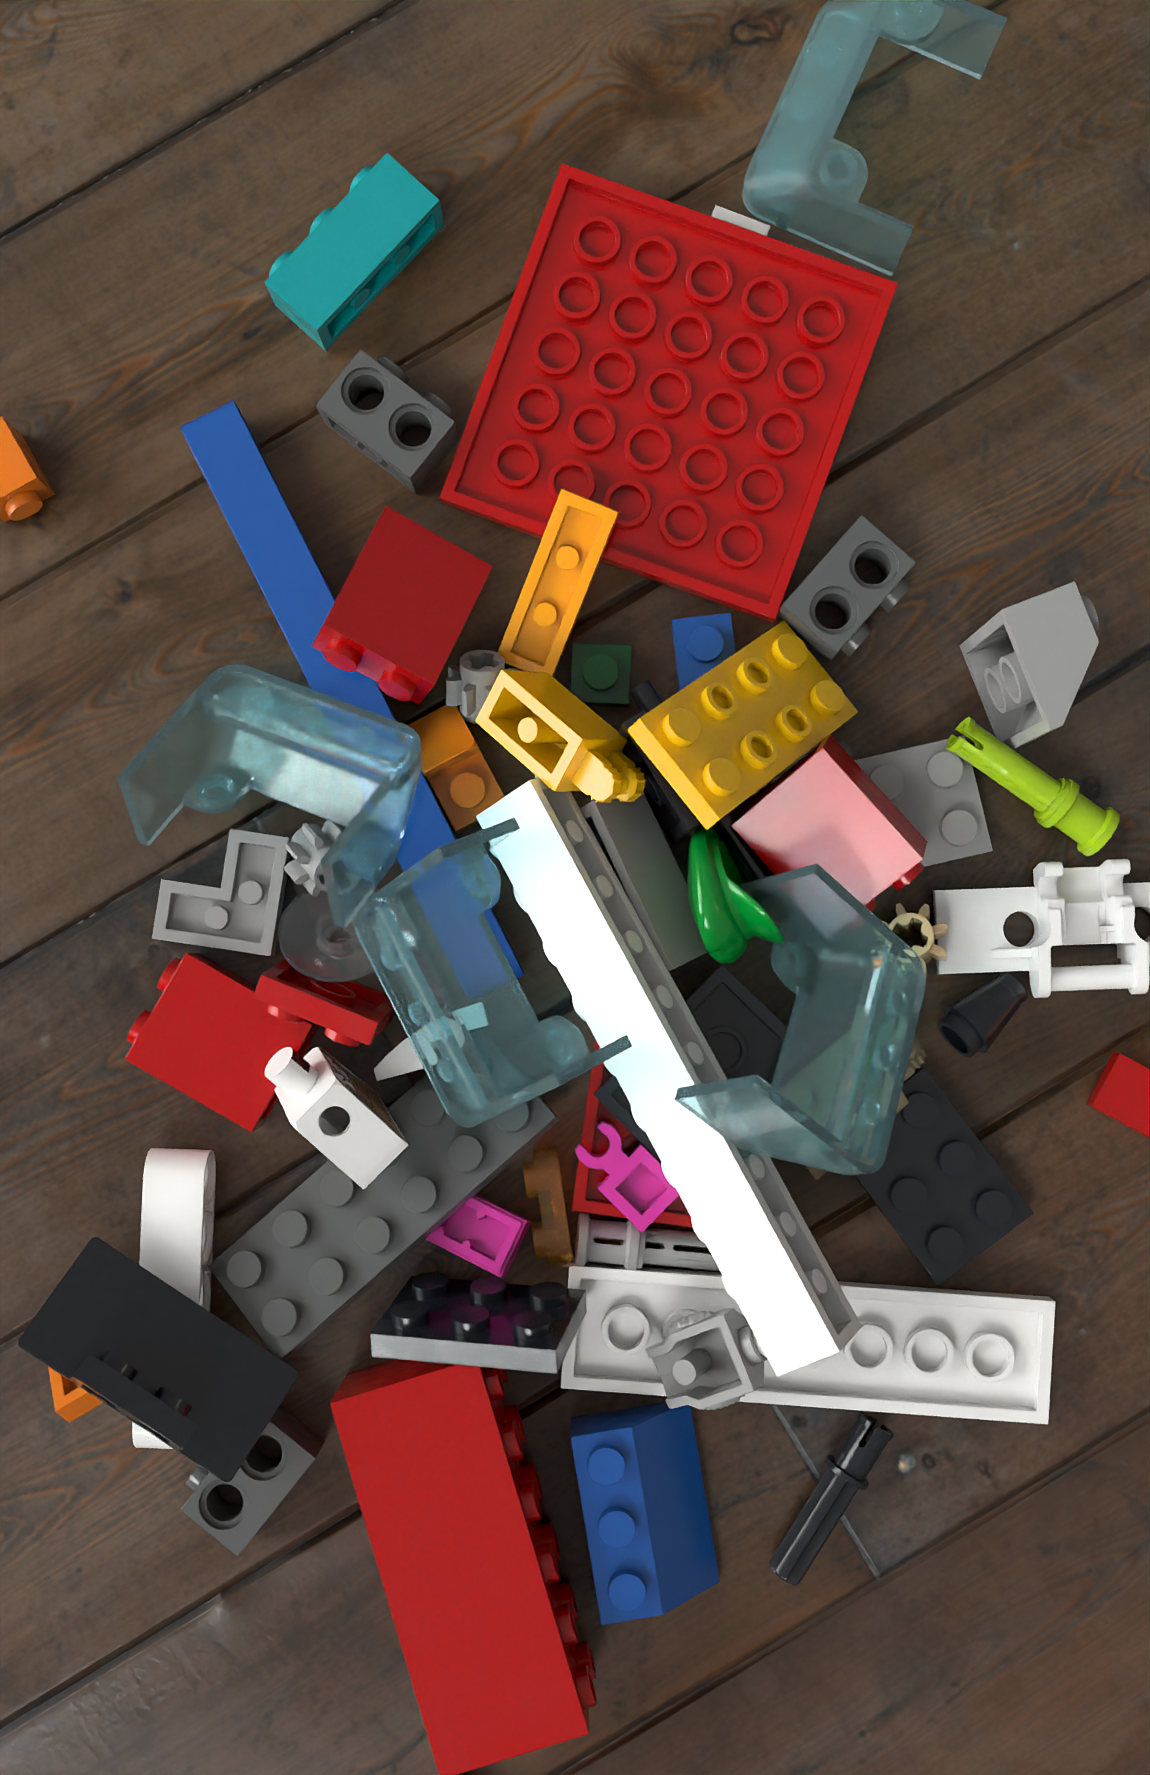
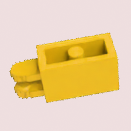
(559, 737)

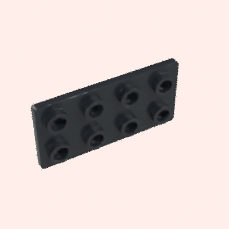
(159, 1359)

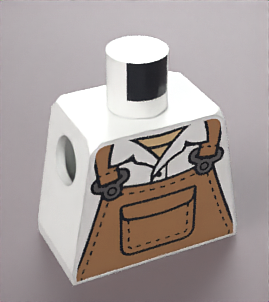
(336, 1112)

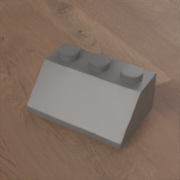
(1032, 662)
(648, 875)

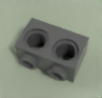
(380, 430)
(837, 584)
(260, 1481)

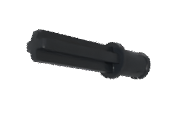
(830, 1499)

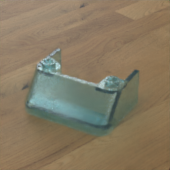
(815, 182)
(291, 745)
(458, 988)
(844, 1039)

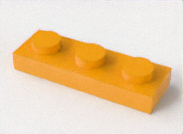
(557, 583)

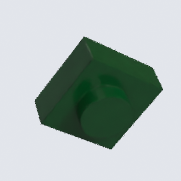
(601, 674)

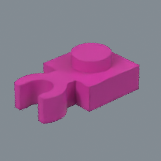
(634, 1180)

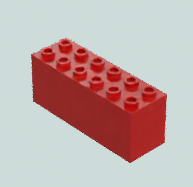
(466, 1560)

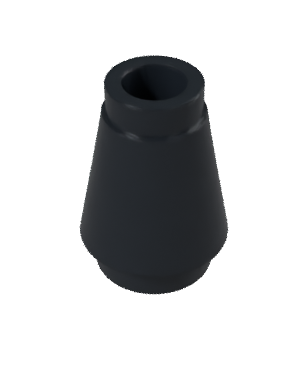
(981, 1015)

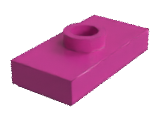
(483, 1235)

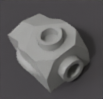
(708, 1360)

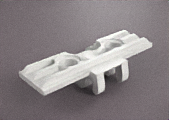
(1066, 909)

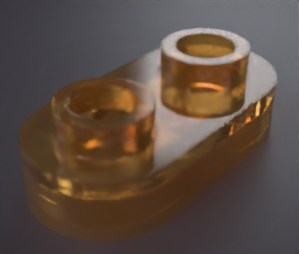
(552, 1234)

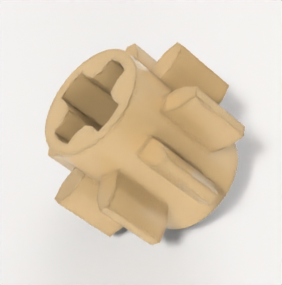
(907, 922)

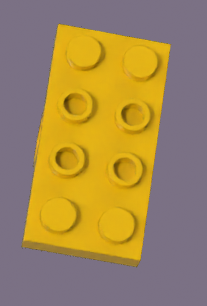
(742, 723)

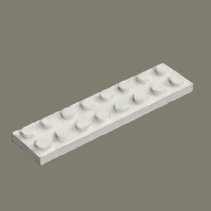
(912, 1356)

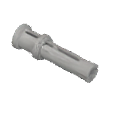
(632, 1250)

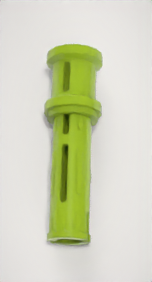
(1054, 801)

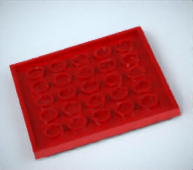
(674, 381)

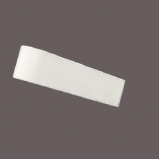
(177, 1230)

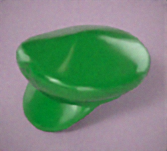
(719, 905)

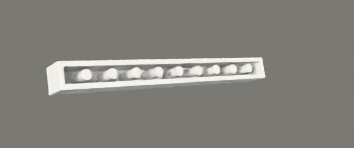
(625, 989)

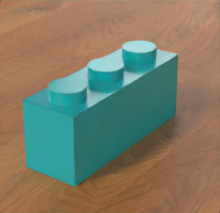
(355, 251)

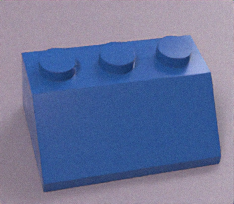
(643, 1509)

